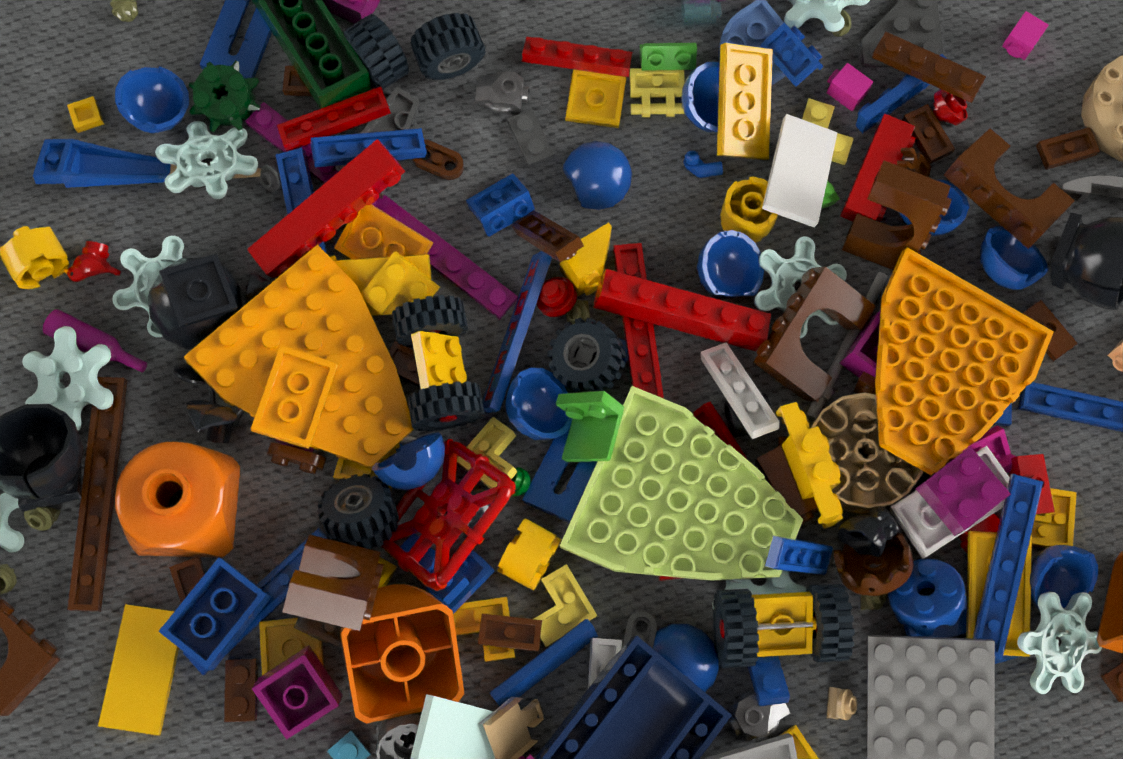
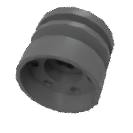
(397, 736)

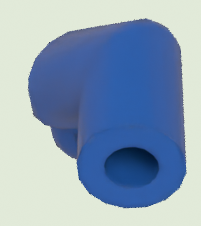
(700, 169)

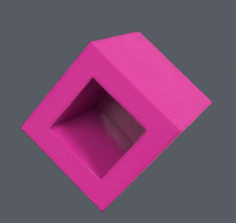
(1024, 36)
(849, 86)

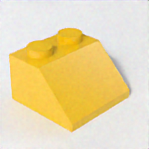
(588, 264)

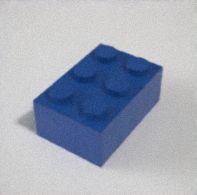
(215, 614)

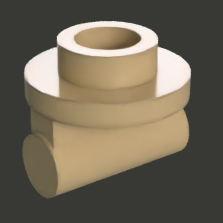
(841, 704)

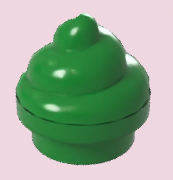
(522, 481)

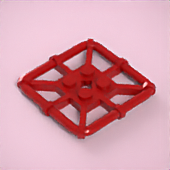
(461, 509)

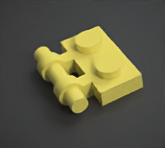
(656, 84)

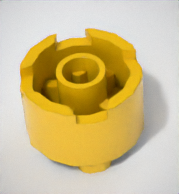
(744, 211)
(33, 256)
(529, 554)

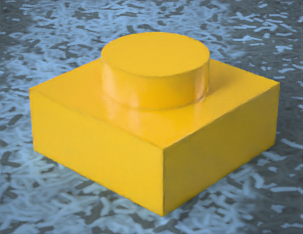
(85, 114)

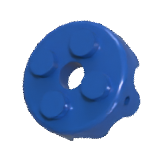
(931, 611)

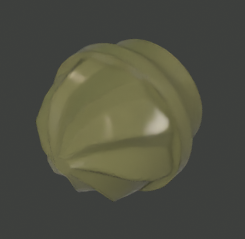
(124, 9)
(7, 578)

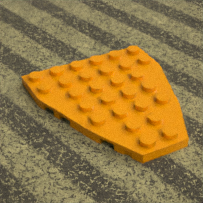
(322, 315)
(947, 362)

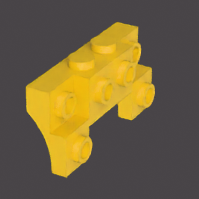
(811, 463)

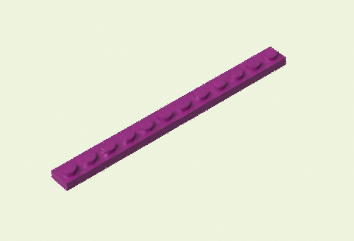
(442, 255)

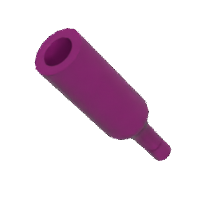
(90, 336)

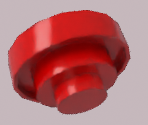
(949, 107)
(556, 297)

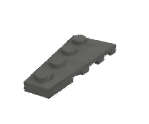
(402, 108)

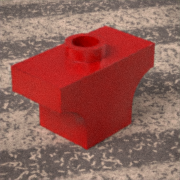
(1035, 468)

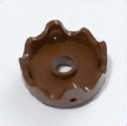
(891, 574)

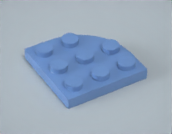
(752, 27)

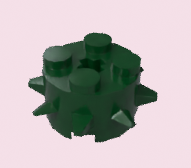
(223, 110)

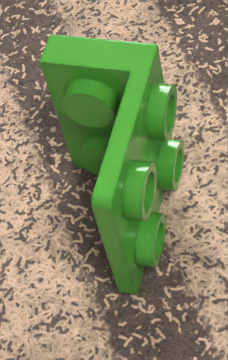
(593, 425)

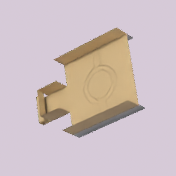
(508, 728)

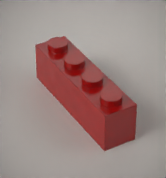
(885, 146)

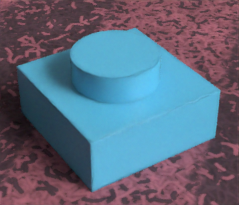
(349, 748)

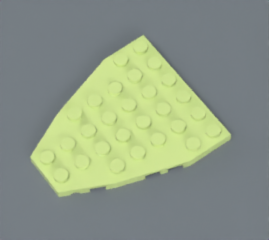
(677, 501)

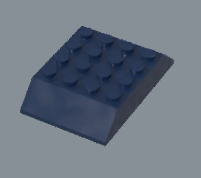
(638, 712)

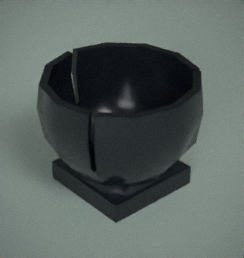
(1091, 260)
(193, 299)
(40, 456)

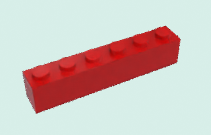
(327, 209)
(681, 310)

